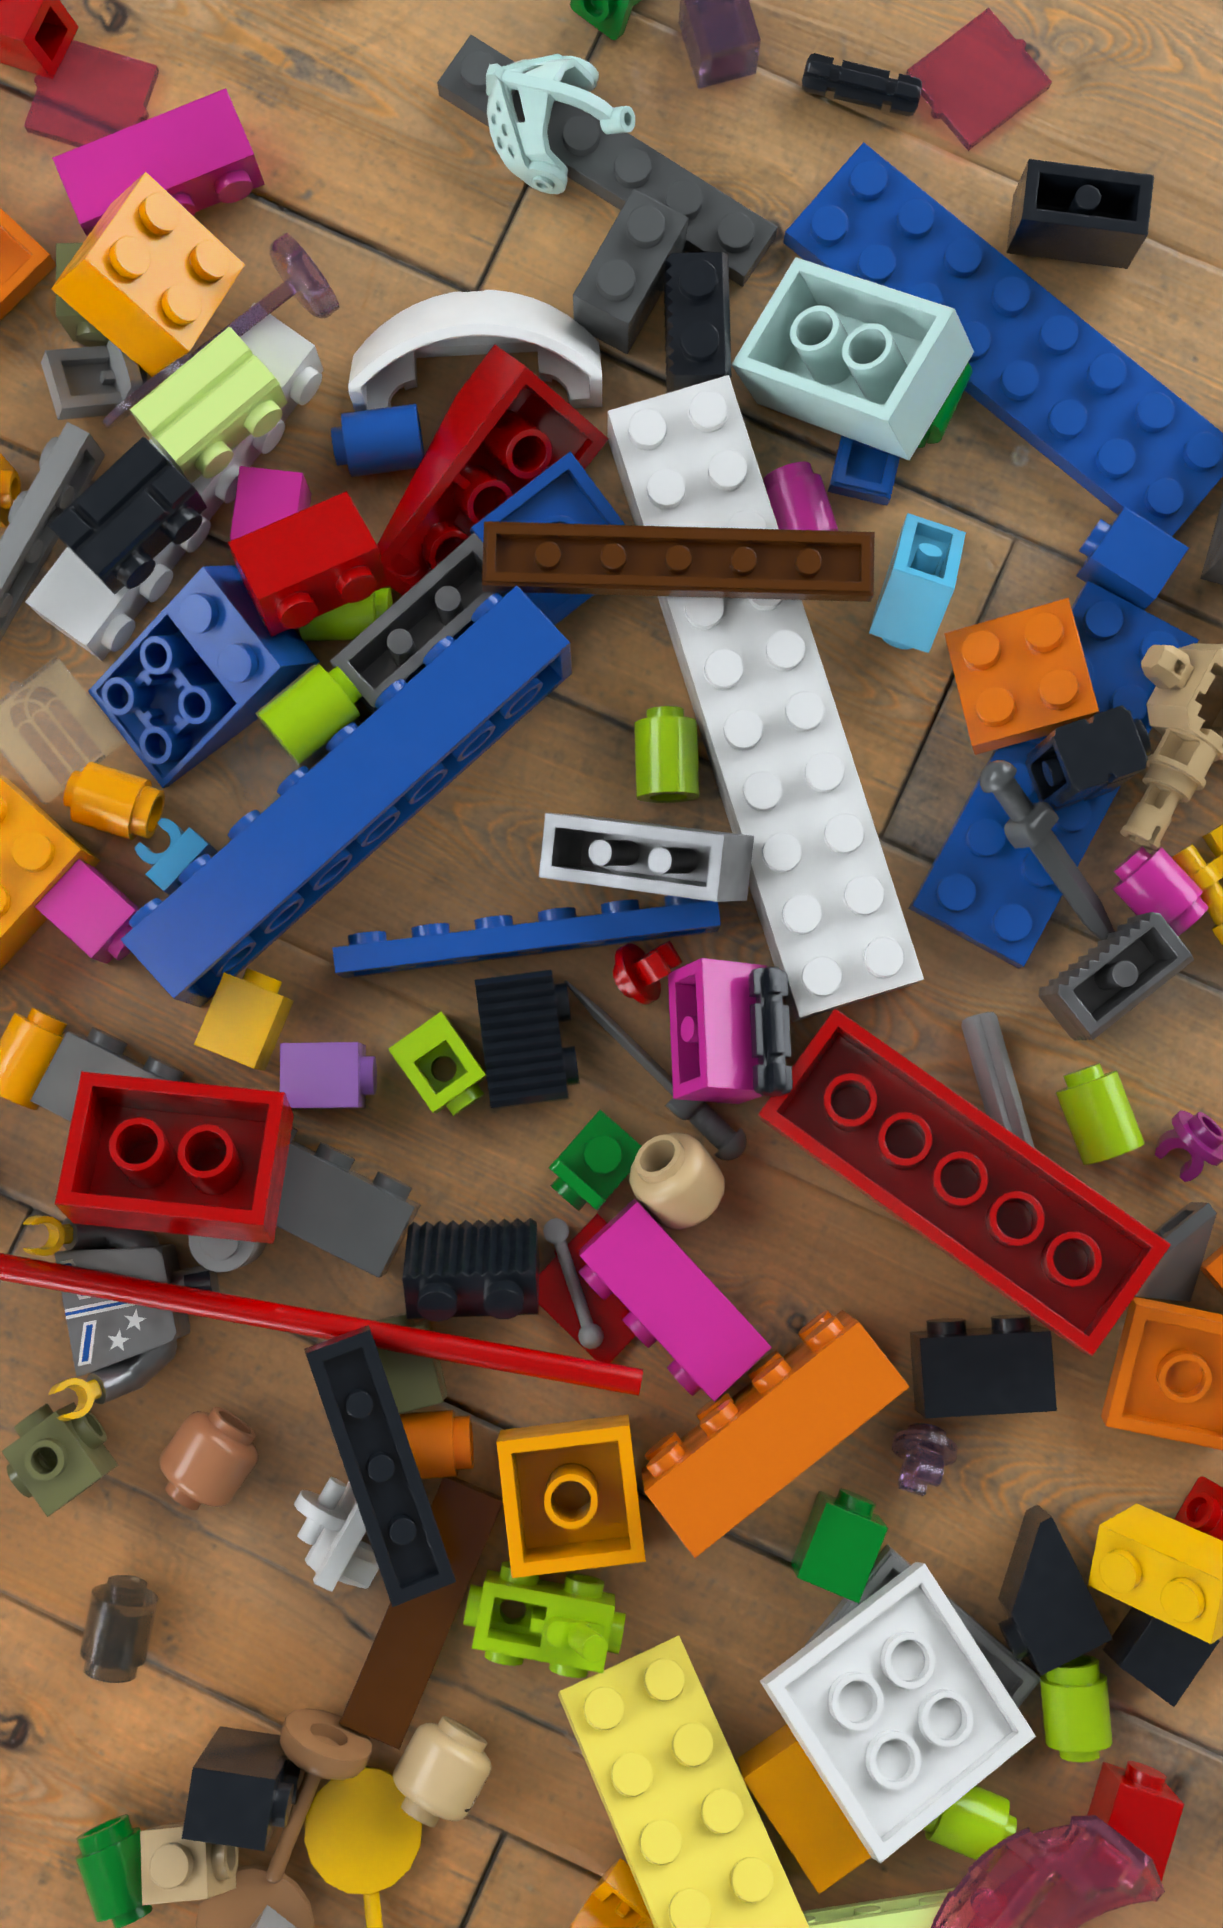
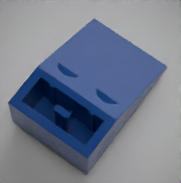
(198, 674)

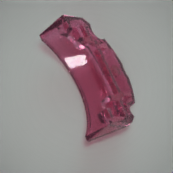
(1052, 1879)

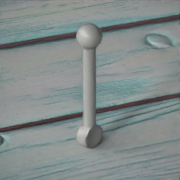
(590, 1334)

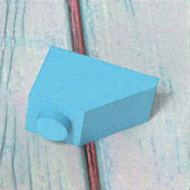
(918, 584)

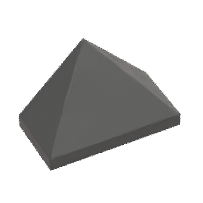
(1180, 1266)

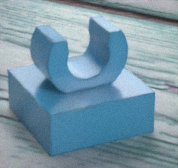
(181, 852)

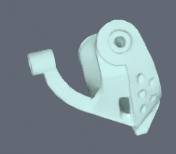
(541, 82)

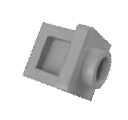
(90, 379)

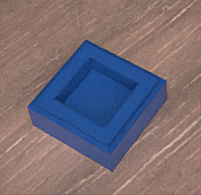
(863, 472)

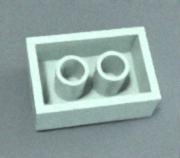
(854, 357)

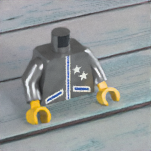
(112, 1339)

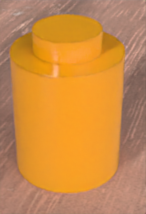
(26, 1054)

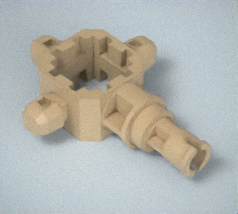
(1185, 747)

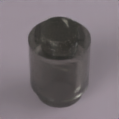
(118, 1629)

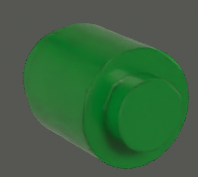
(113, 1871)

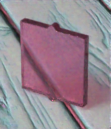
(979, 79)
(91, 96)

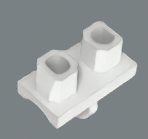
(335, 1533)

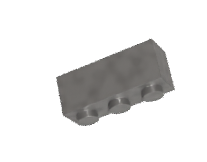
(415, 623)
(646, 857)

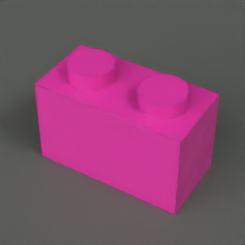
(712, 1031)

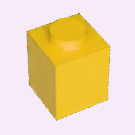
(245, 1019)

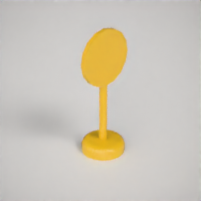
(362, 1837)

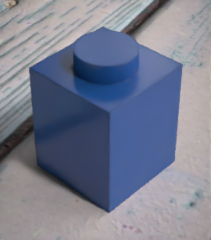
(1130, 558)

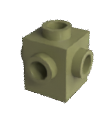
(57, 1457)

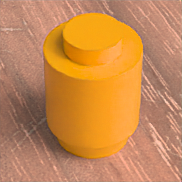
(114, 801)

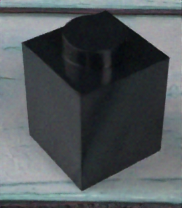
(1158, 1654)

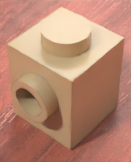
(183, 1868)

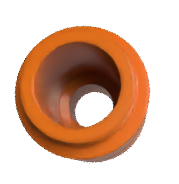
(440, 1442)

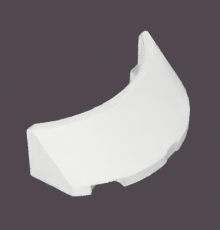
(471, 325)

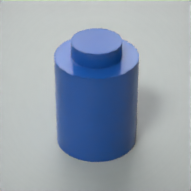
(379, 440)

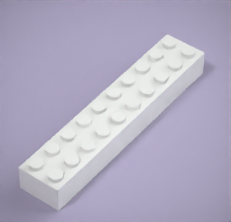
(767, 715)

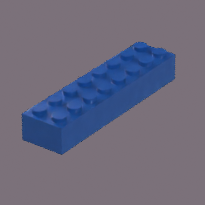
(351, 798)

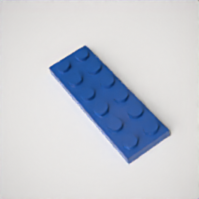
(1001, 892)

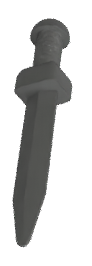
(1031, 827)
(710, 1124)

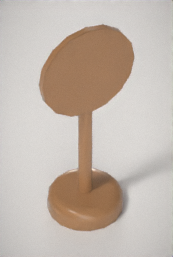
(323, 1750)

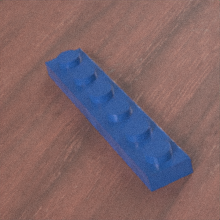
(498, 938)

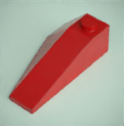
(488, 447)

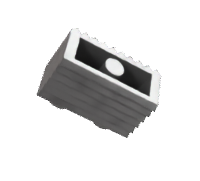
(1115, 976)

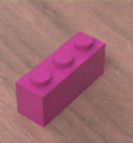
(189, 151)
(671, 1302)

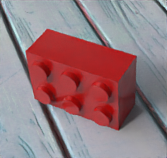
(175, 1157)

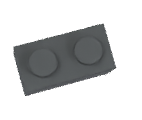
(629, 271)

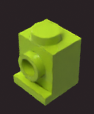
(421, 1050)

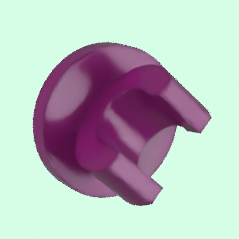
(1196, 1135)

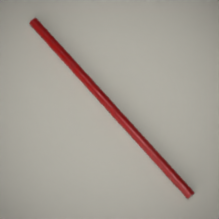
(319, 1324)

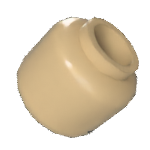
(676, 1180)
(442, 1771)

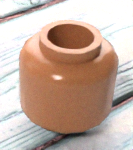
(208, 1459)

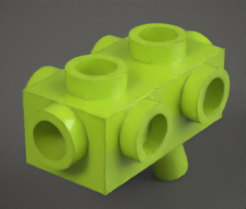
(562, 1623)

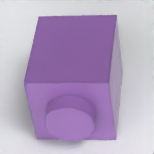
(327, 1075)

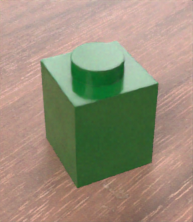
(840, 1544)

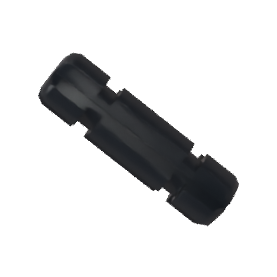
(861, 84)
(770, 1031)

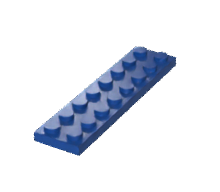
(1031, 355)

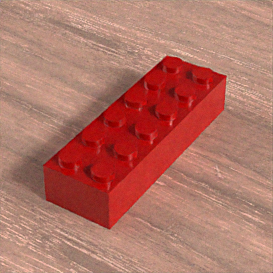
(965, 1183)

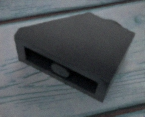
(1047, 1599)

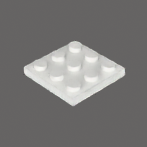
(898, 1710)

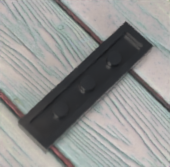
(380, 1465)

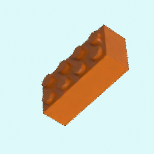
(769, 1429)

